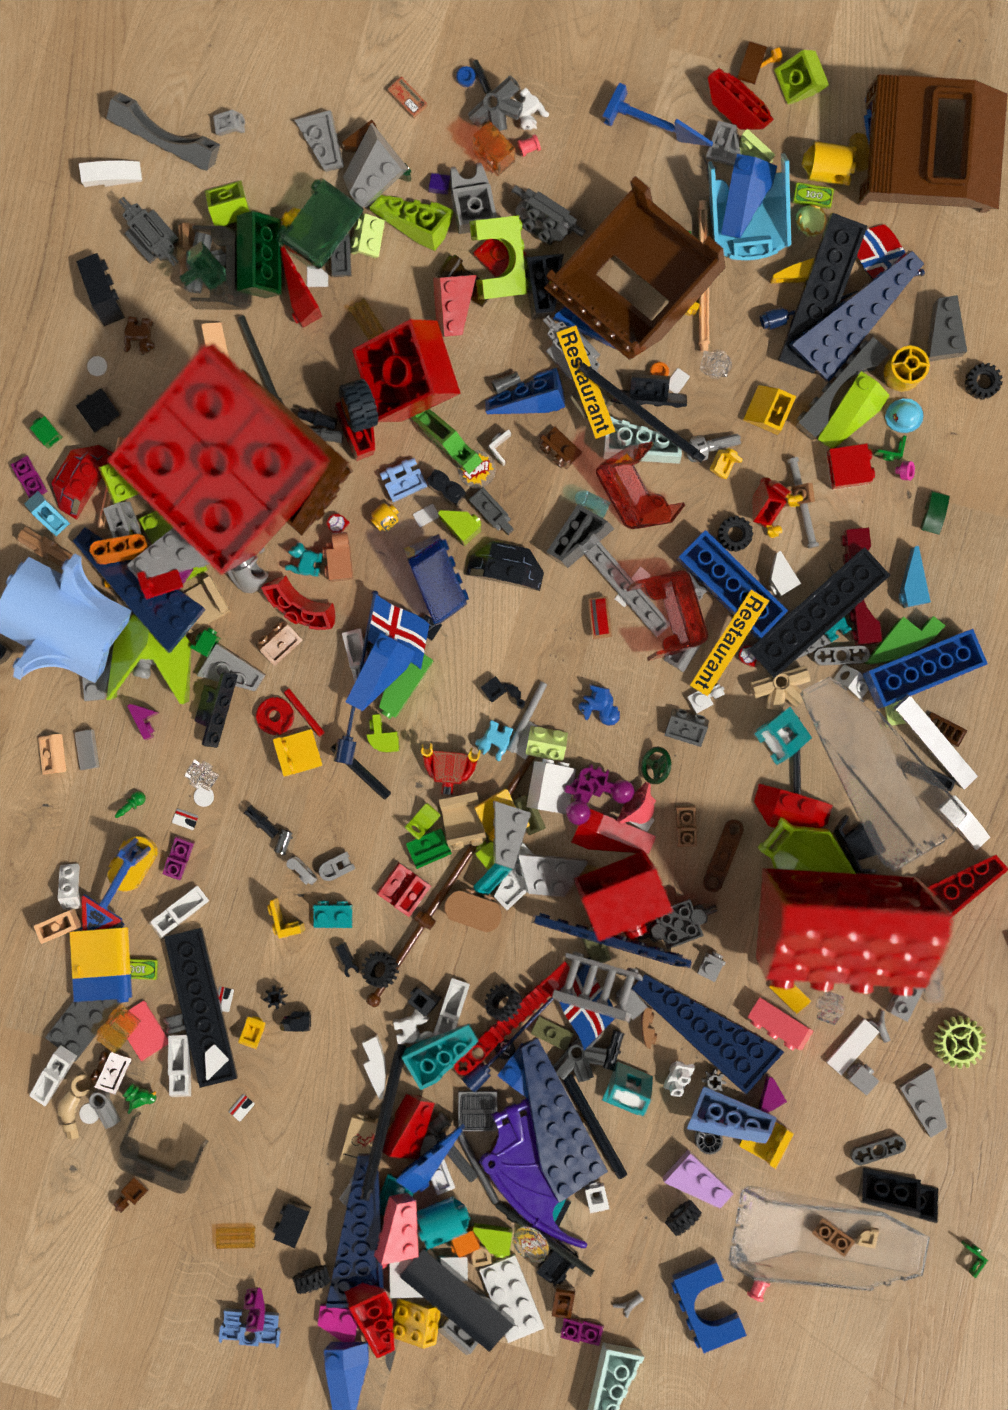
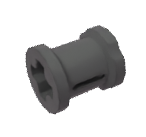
(439, 1124)

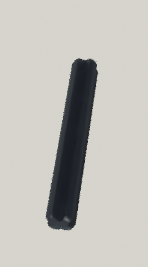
(367, 777)

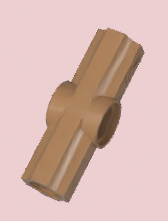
(186, 240)
(43, 546)

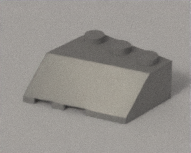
(372, 168)

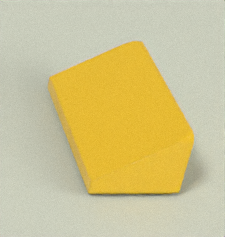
(792, 997)

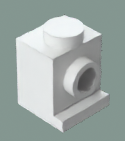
(596, 1203)

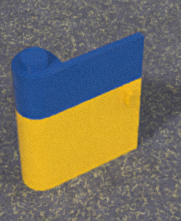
(101, 965)

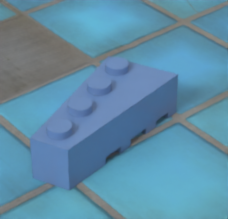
(730, 1118)

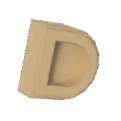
(481, 1257)

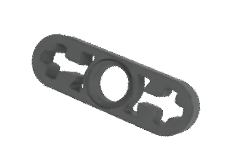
(865, 1158)

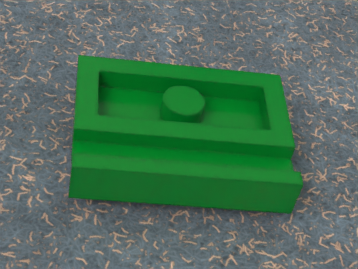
(428, 848)

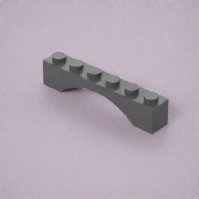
(128, 114)
(868, 359)

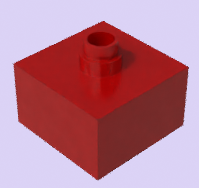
(407, 370)
(623, 896)

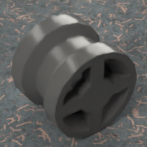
(174, 1023)

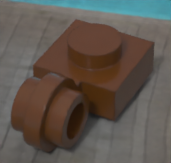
(133, 1192)

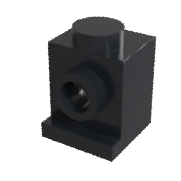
(419, 1003)

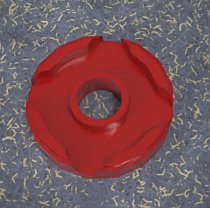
(286, 716)

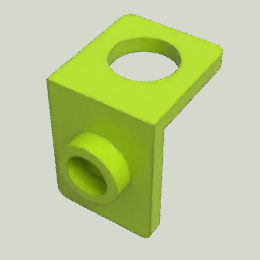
(423, 820)

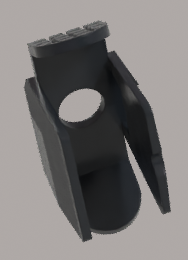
(857, 844)

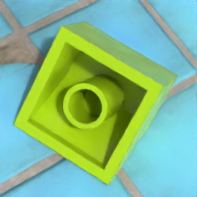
(801, 76)
(226, 203)
(461, 524)

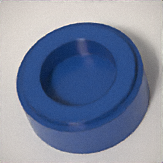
(466, 76)

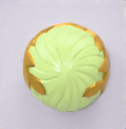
(811, 220)

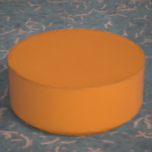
(659, 368)

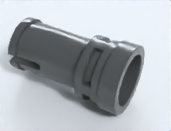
(502, 384)

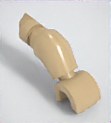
(68, 1105)

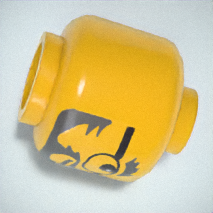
(384, 517)

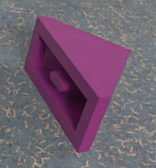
(771, 1096)

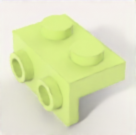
(367, 236)
(546, 743)

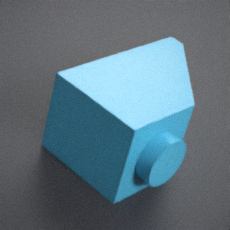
(46, 513)

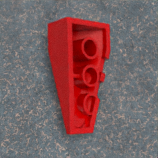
(302, 301)
(607, 834)
(373, 1314)

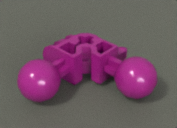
(591, 783)

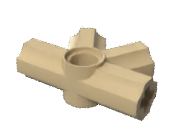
(777, 694)

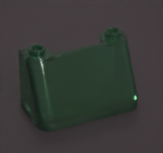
(320, 225)

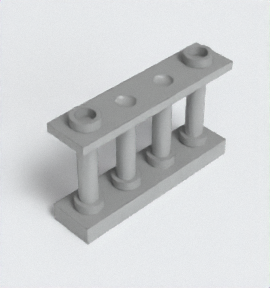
(601, 1005)

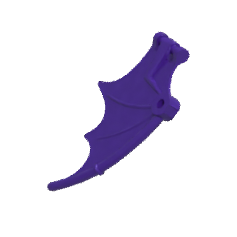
(518, 1173)

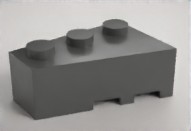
(946, 330)

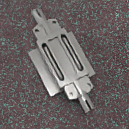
(556, 352)

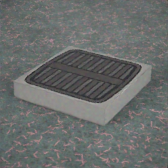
(476, 1110)

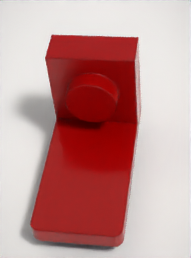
(159, 584)

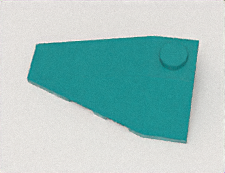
(436, 1055)

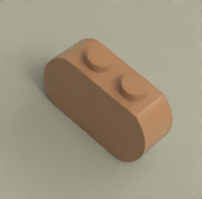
(473, 910)

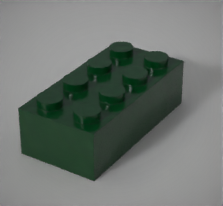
(258, 255)

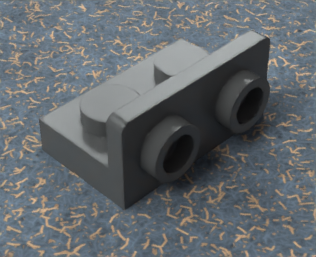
(687, 727)

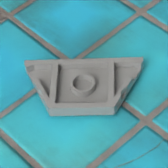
(549, 873)

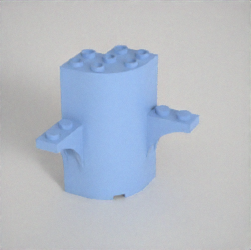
(59, 619)

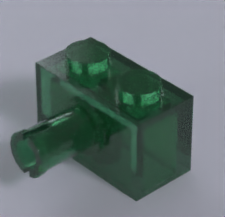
(203, 266)

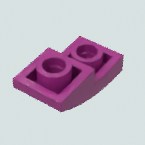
(29, 476)
(178, 858)
(255, 1304)
(582, 1330)

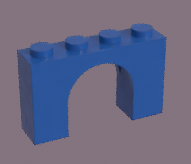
(708, 1333)

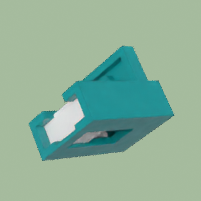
(783, 735)
(629, 1089)

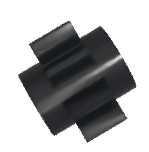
(281, 996)

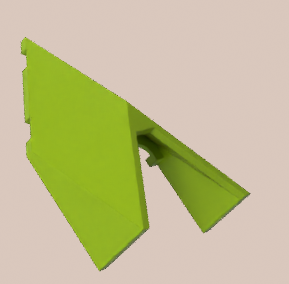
(138, 643)

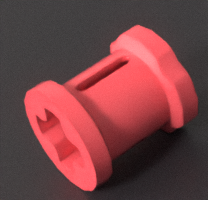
(529, 145)
(758, 1290)

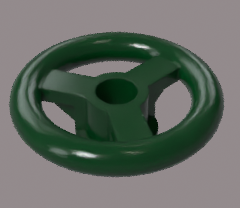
(659, 766)

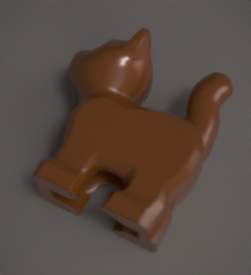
(138, 333)

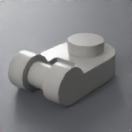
(330, 870)
(305, 872)

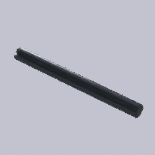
(595, 1127)

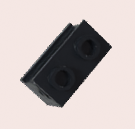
(291, 1224)
(554, 1266)

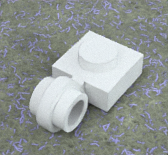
(700, 701)

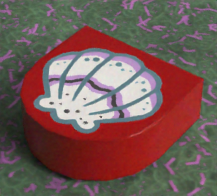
(337, 523)
(746, 657)

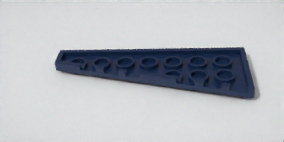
(358, 1241)

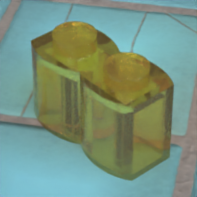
(118, 1029)

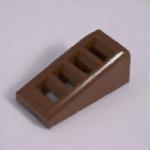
(962, 732)

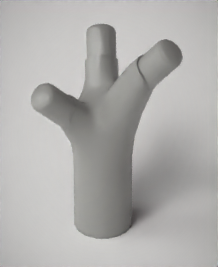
(881, 1027)
(629, 1305)

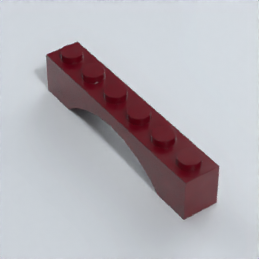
(866, 626)

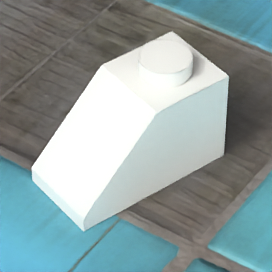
(782, 576)

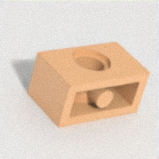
(57, 926)

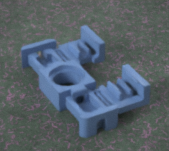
(232, 1331)

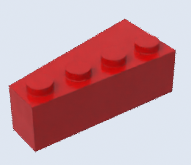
(966, 885)

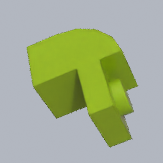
(382, 741)

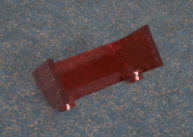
(629, 493)
(682, 610)

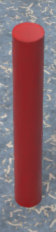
(303, 711)

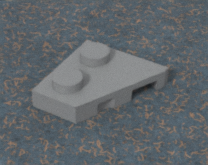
(725, 144)

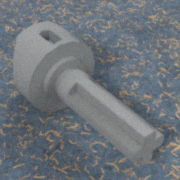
(711, 445)

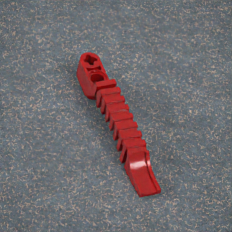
(499, 1030)

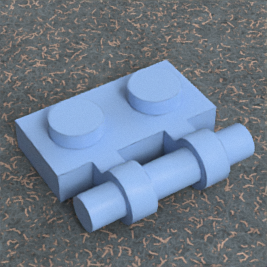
(405, 485)

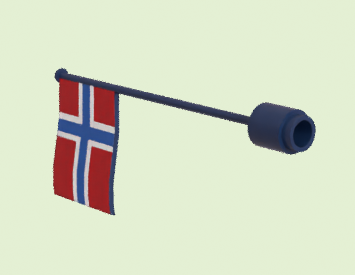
(875, 255)

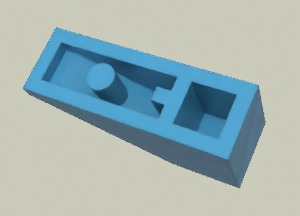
(914, 584)

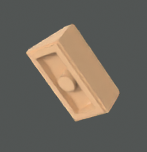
(214, 334)
(52, 754)

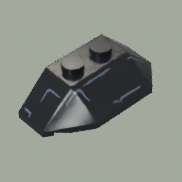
(506, 565)

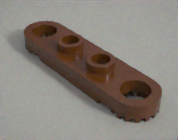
(723, 855)

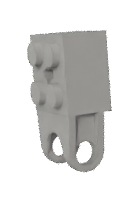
(471, 194)

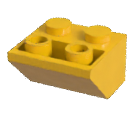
(769, 408)

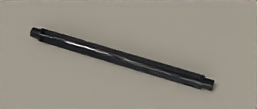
(641, 412)
(383, 1123)

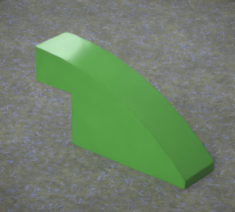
(448, 440)
(904, 639)

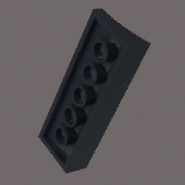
(457, 1298)

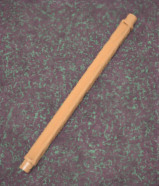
(703, 225)

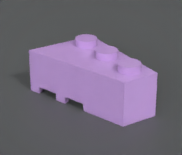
(697, 1180)

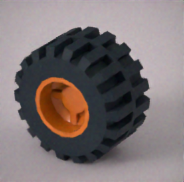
(358, 405)

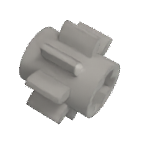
(717, 1085)

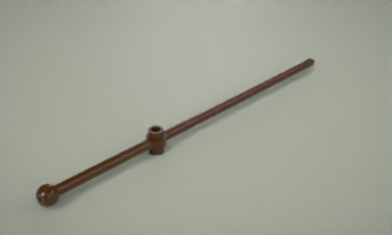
(425, 919)

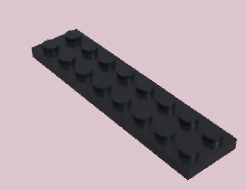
(824, 282)
(819, 612)
(199, 1003)

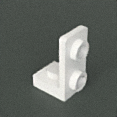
(68, 887)

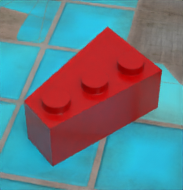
(361, 442)

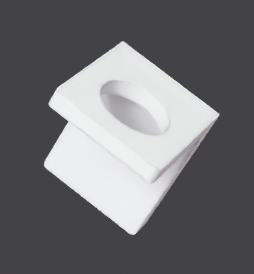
(497, 440)
(855, 681)

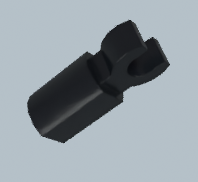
(346, 958)

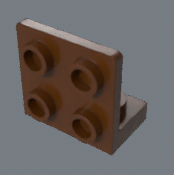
(559, 448)

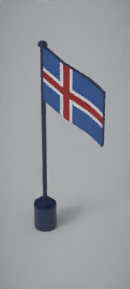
(399, 625)
(585, 1022)

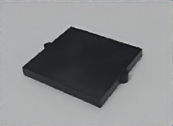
(98, 410)

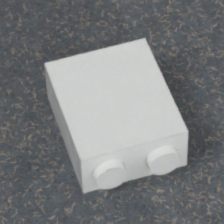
(548, 786)

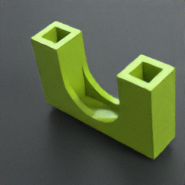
(507, 231)

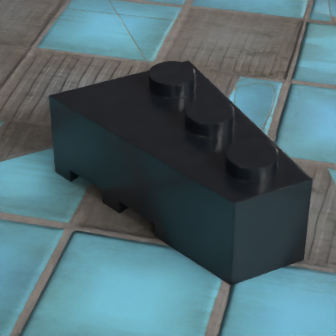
(100, 289)
(540, 300)

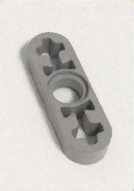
(855, 660)

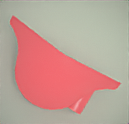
(640, 807)

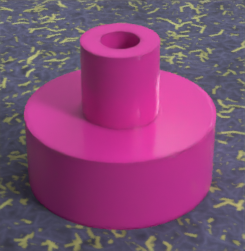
(906, 470)

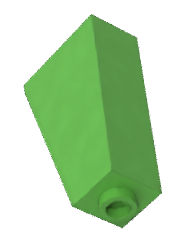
(402, 688)

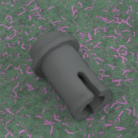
(283, 841)

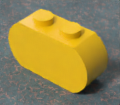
(136, 873)

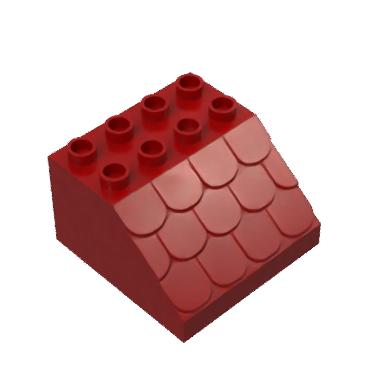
(220, 461)
(849, 930)

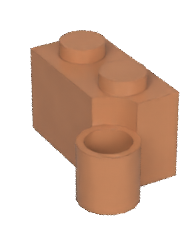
(338, 558)

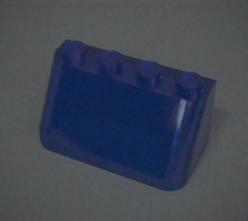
(437, 578)

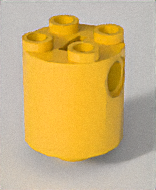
(829, 163)
(906, 368)

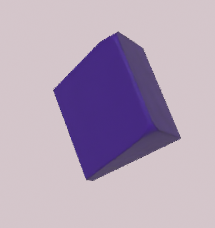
(439, 184)

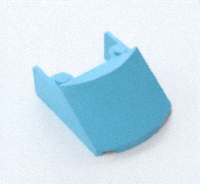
(769, 226)

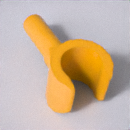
(776, 57)

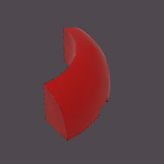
(297, 607)

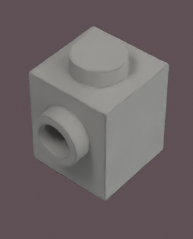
(862, 1077)

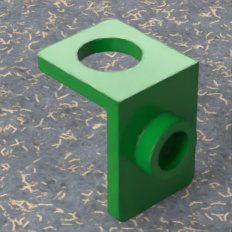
(890, 456)
(982, 1260)

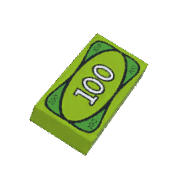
(813, 195)
(144, 969)

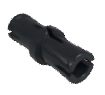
(317, 418)
(261, 821)
(613, 1050)

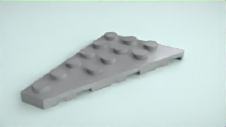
(168, 554)

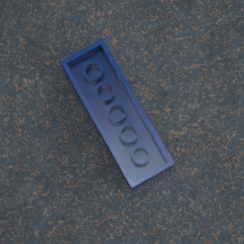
(728, 580)
(925, 668)

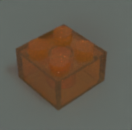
(493, 148)

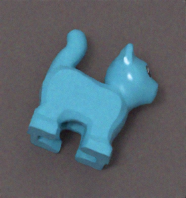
(492, 736)

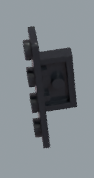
(653, 391)
(214, 708)

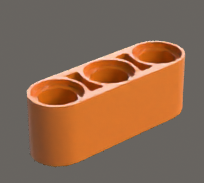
(110, 546)

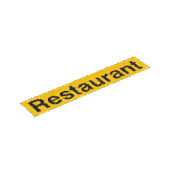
(587, 389)
(729, 643)

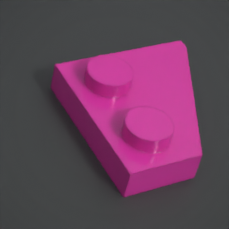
(338, 1323)

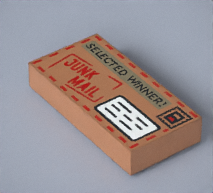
(407, 97)

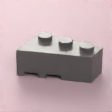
(578, 536)

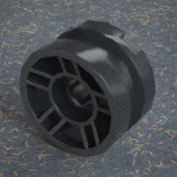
(712, 1146)

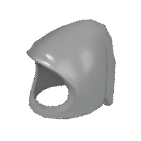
(243, 577)

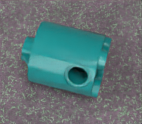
(442, 1222)

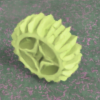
(955, 1048)

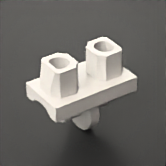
(678, 1078)

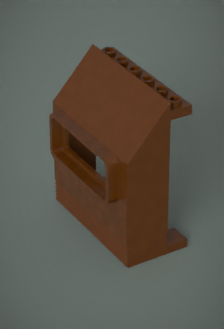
(905, 141)
(653, 249)

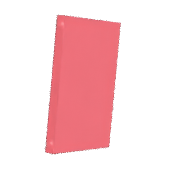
(148, 1035)

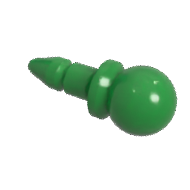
(137, 799)

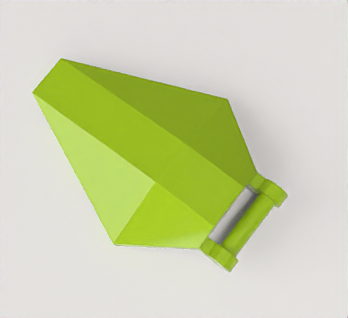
(805, 849)

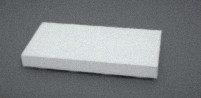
(401, 1289)
(511, 1293)

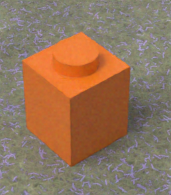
(466, 1243)

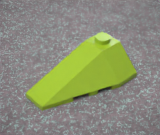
(421, 222)
(857, 407)

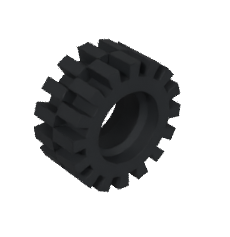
(978, 391)
(735, 522)
(372, 962)
(510, 1007)
(683, 1217)
(311, 1279)

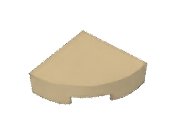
(868, 1238)

